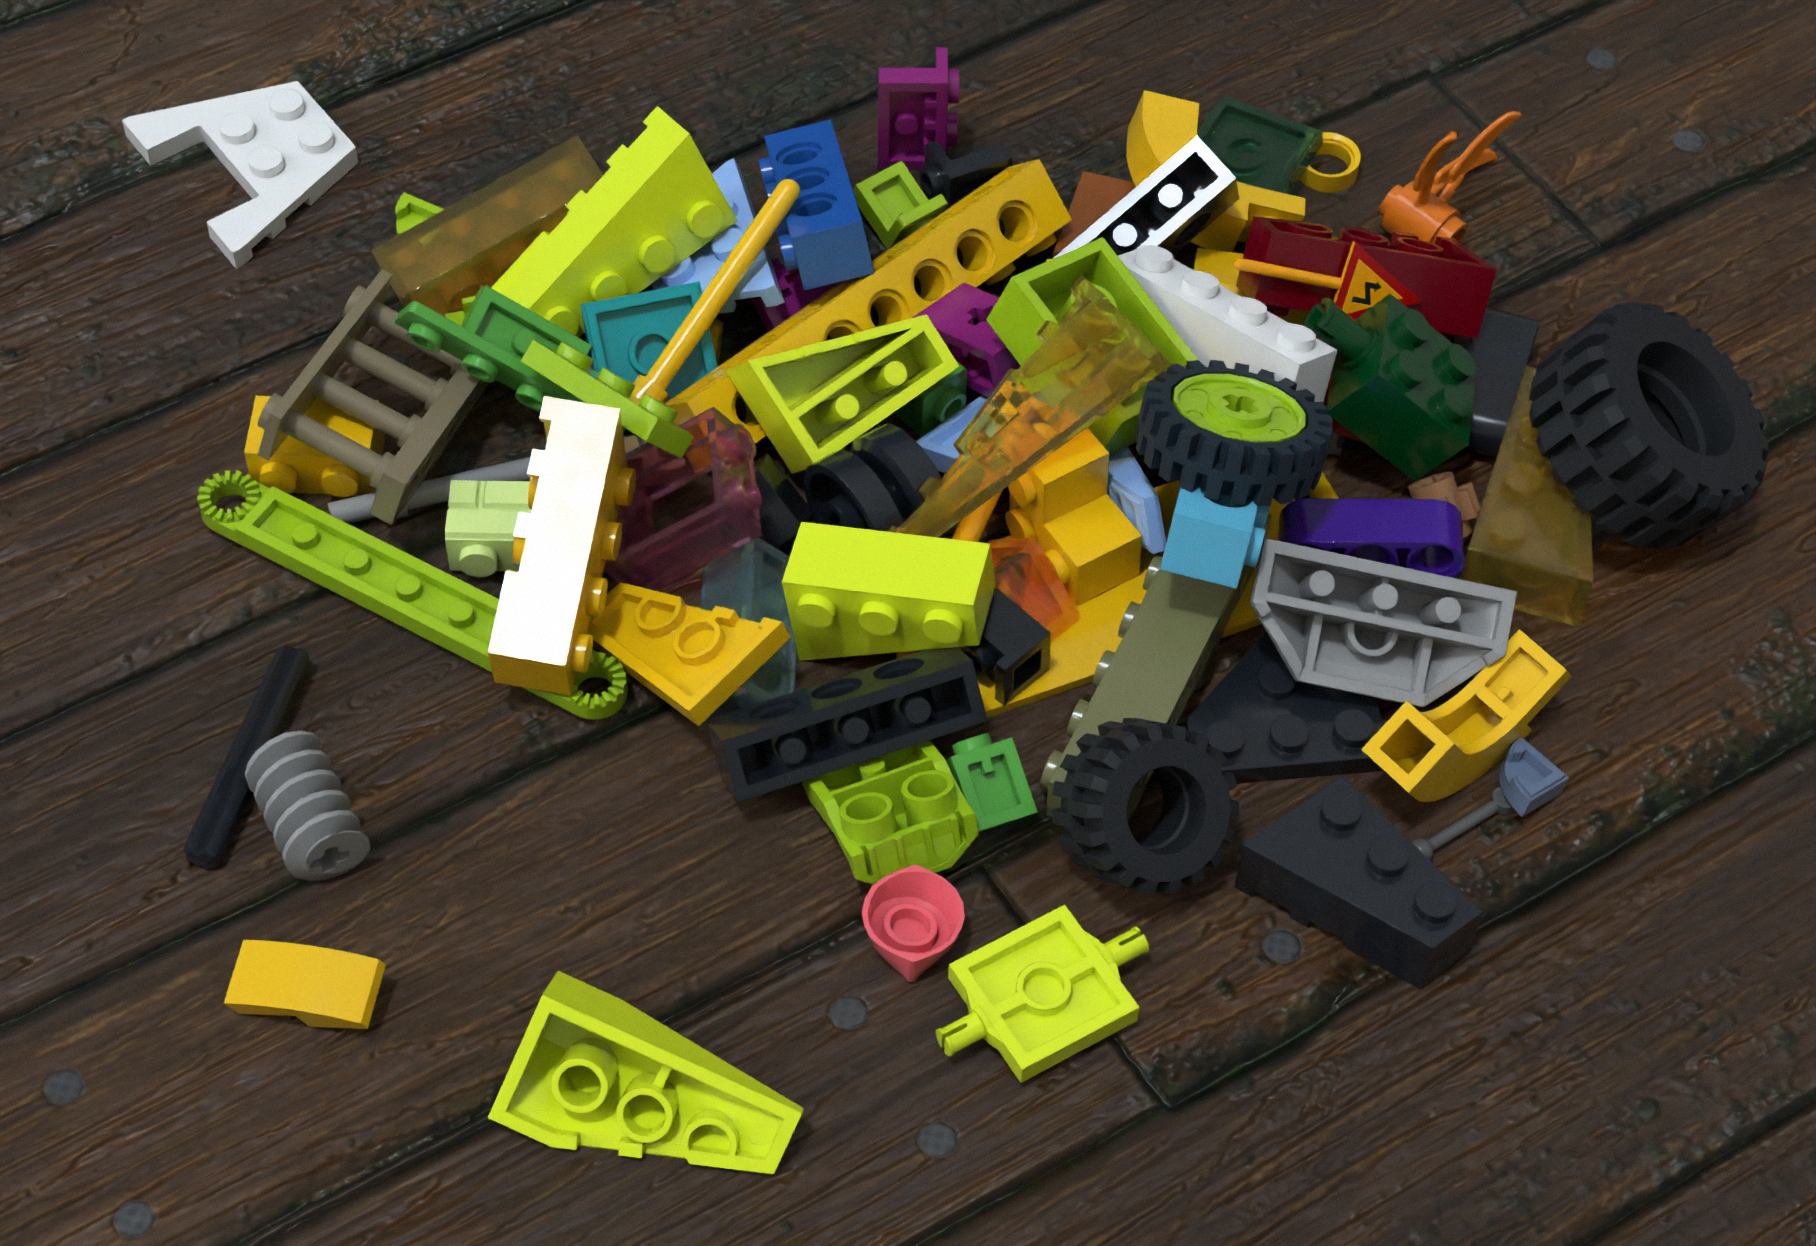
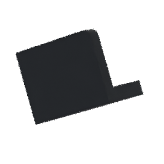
(781, 504)

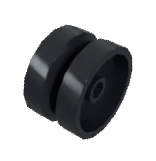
(872, 483)

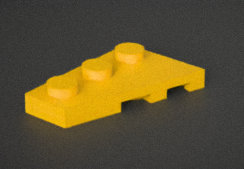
(683, 651)

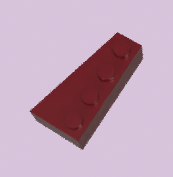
(1442, 275)

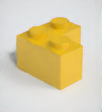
(1075, 519)

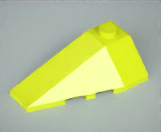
(627, 1083)

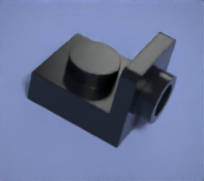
(962, 175)

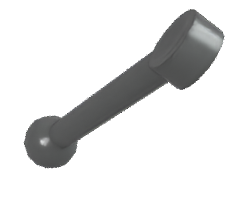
(1497, 804)

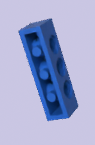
(824, 226)

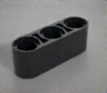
(1501, 358)

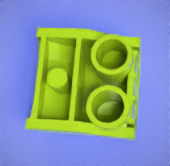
(895, 812)

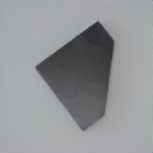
(1284, 727)

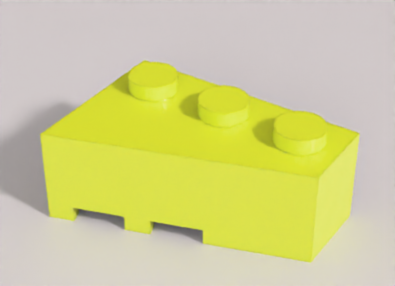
(841, 387)
(884, 591)

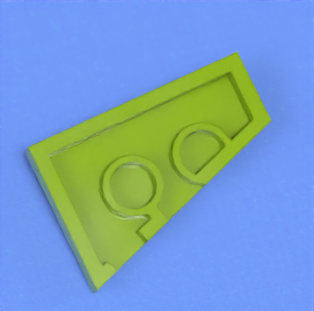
(644, 417)

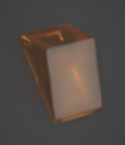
(1032, 583)

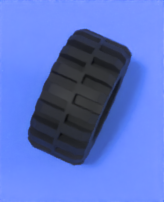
(1648, 426)

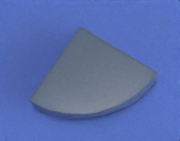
(1529, 778)

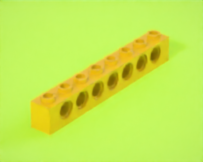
(1017, 195)

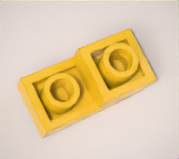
(306, 982)

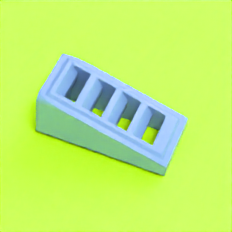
(1136, 498)

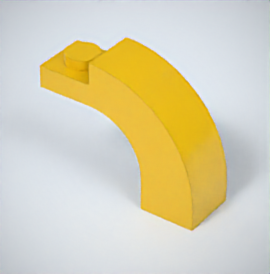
(1165, 126)
(1471, 732)

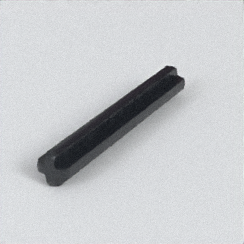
(230, 789)

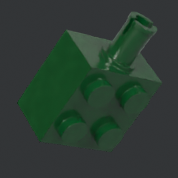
(1397, 383)

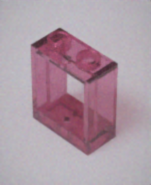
(733, 520)

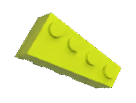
(626, 231)

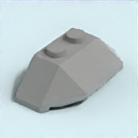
(1377, 623)

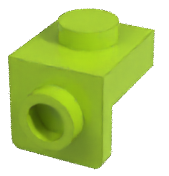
(896, 204)

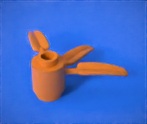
(1418, 209)

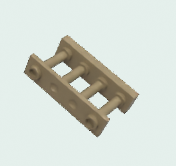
(418, 438)

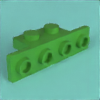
(493, 343)

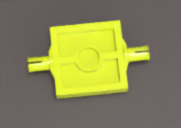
(1043, 992)

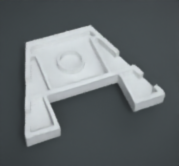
(270, 142)

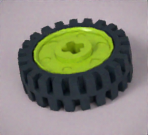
(1233, 433)

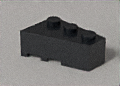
(1363, 881)

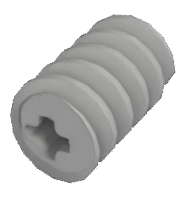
(306, 807)

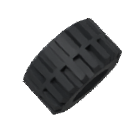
(1192, 812)

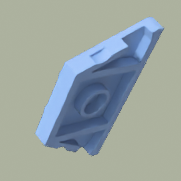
(705, 262)

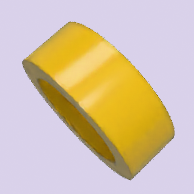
(1340, 147)

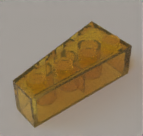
(487, 231)
(1529, 529)

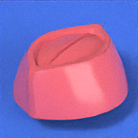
(913, 919)

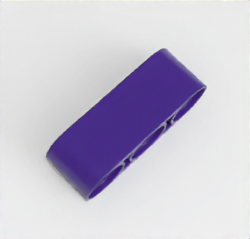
(1390, 531)

